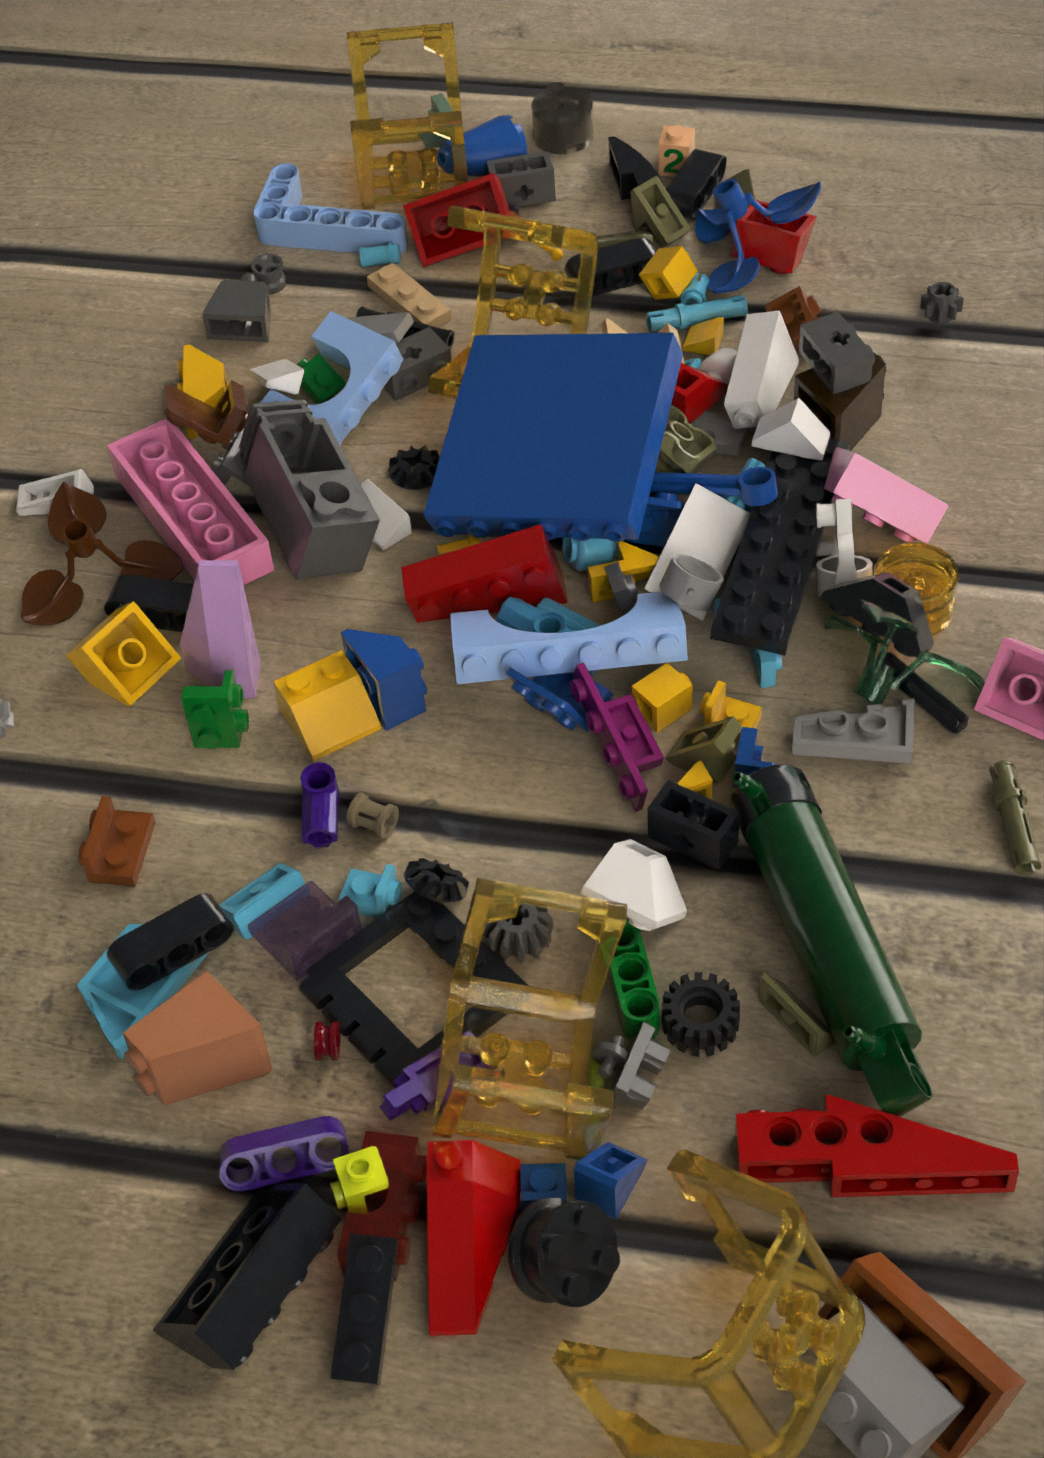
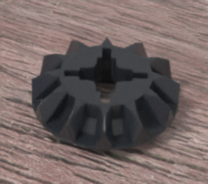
(421, 476)
(436, 881)

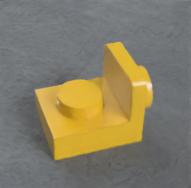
(718, 706)

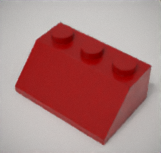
(430, 216)

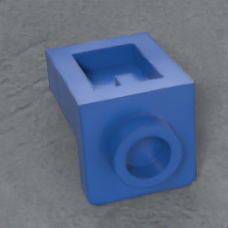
(749, 754)
(541, 1182)

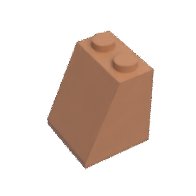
(196, 1043)

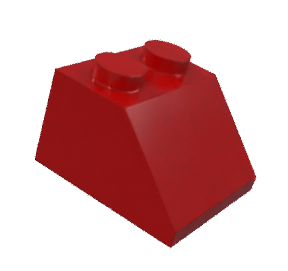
(771, 243)

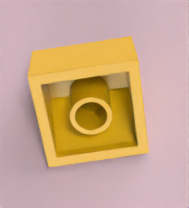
(124, 655)
(326, 705)

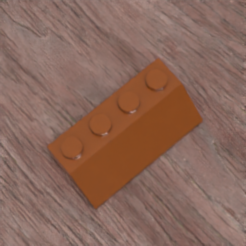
(942, 1344)

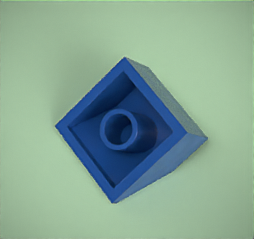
(388, 673)

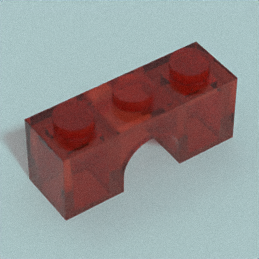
(403, 1168)

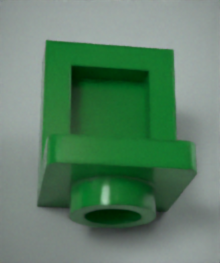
(320, 379)

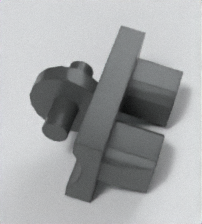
(641, 1052)

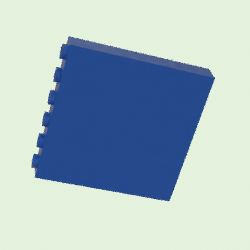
(555, 435)

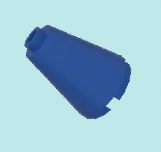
(485, 142)

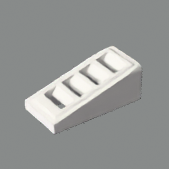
(48, 486)

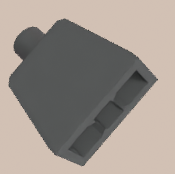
(239, 311)

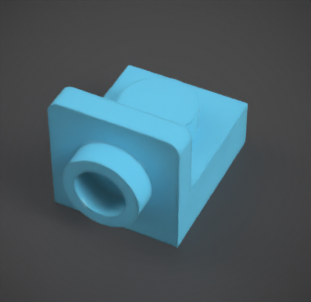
(373, 892)

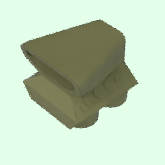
(683, 446)

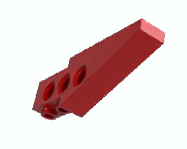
(906, 1162)

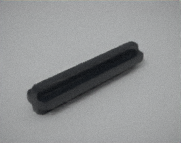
(928, 697)

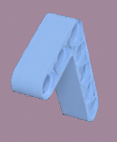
(288, 224)

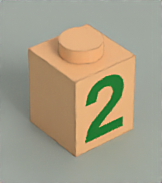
(674, 148)

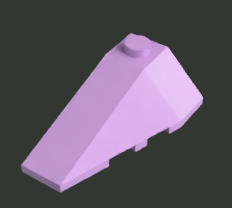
(220, 628)

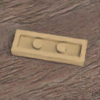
(408, 296)

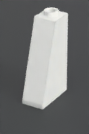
(760, 369)

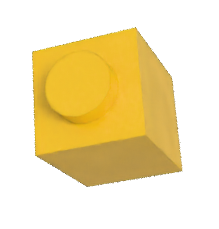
(668, 272)
(663, 696)

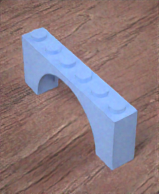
(644, 636)

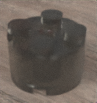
(562, 118)

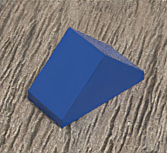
(608, 1177)

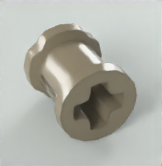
(372, 815)

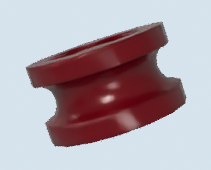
(327, 1041)

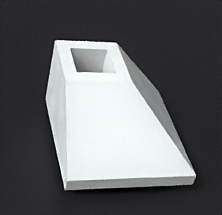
(642, 881)

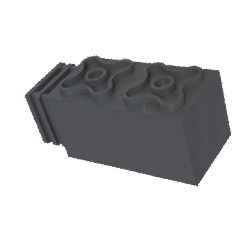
(307, 490)

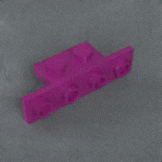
(623, 735)

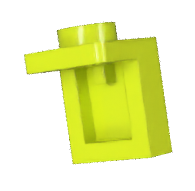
(358, 1176)

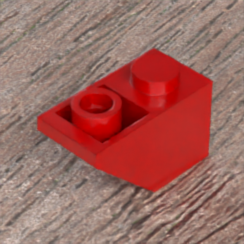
(696, 391)

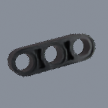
(696, 181)
(616, 265)
(159, 599)
(170, 941)

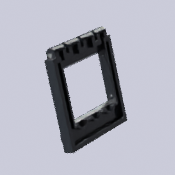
(360, 1018)

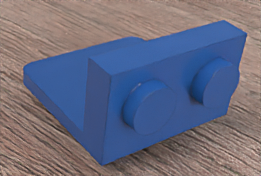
(554, 696)

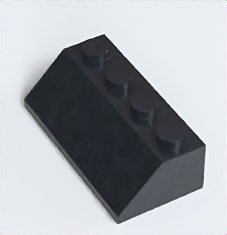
(249, 1275)

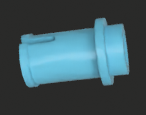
(380, 255)
(695, 291)

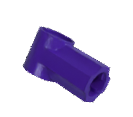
(319, 805)

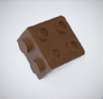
(210, 423)

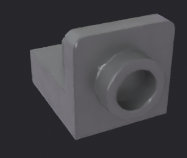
(624, 587)

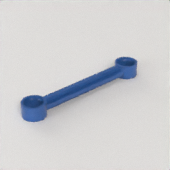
(754, 486)

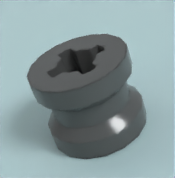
(269, 270)

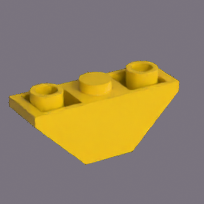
(202, 378)

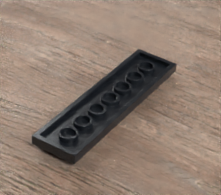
(776, 557)

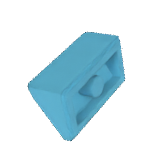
(261, 896)

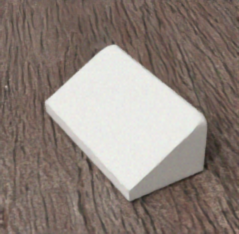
(279, 375)
(393, 522)

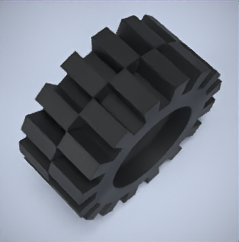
(705, 993)

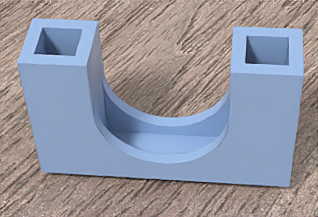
(371, 364)

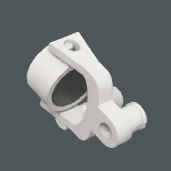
(842, 563)

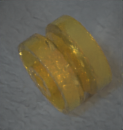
(929, 572)

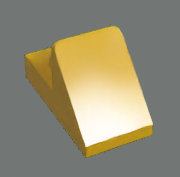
(631, 560)

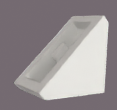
(792, 431)

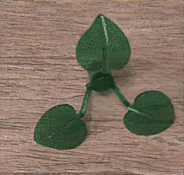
(876, 675)

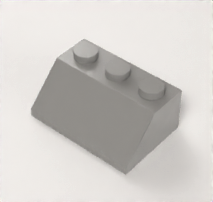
(886, 1397)

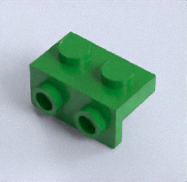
(216, 713)

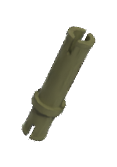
(1011, 803)

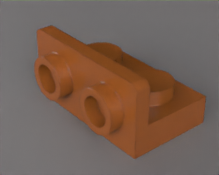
(795, 310)
(115, 844)

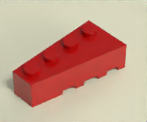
(485, 576)

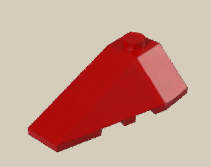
(469, 1220)

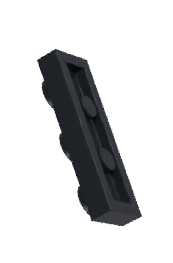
(365, 1309)

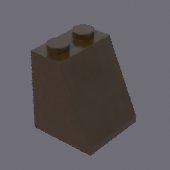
(846, 413)

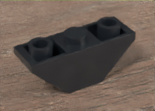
(890, 595)

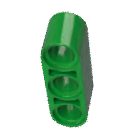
(637, 995)

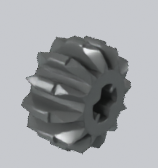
(520, 934)

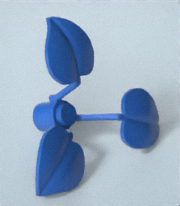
(717, 223)

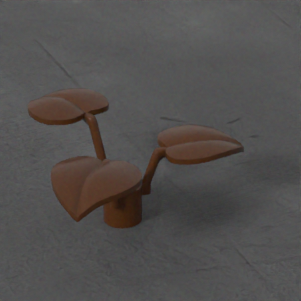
(74, 521)

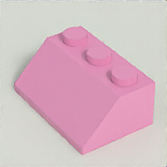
(884, 496)
(1015, 688)

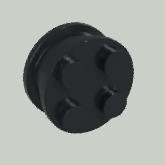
(563, 1251)

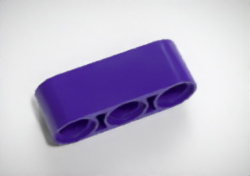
(267, 1169)

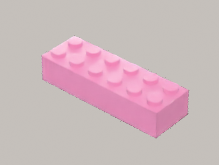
(188, 501)

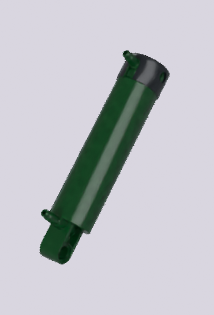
(832, 934)

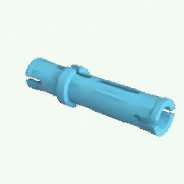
(688, 315)

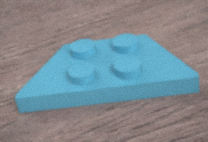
(120, 1008)

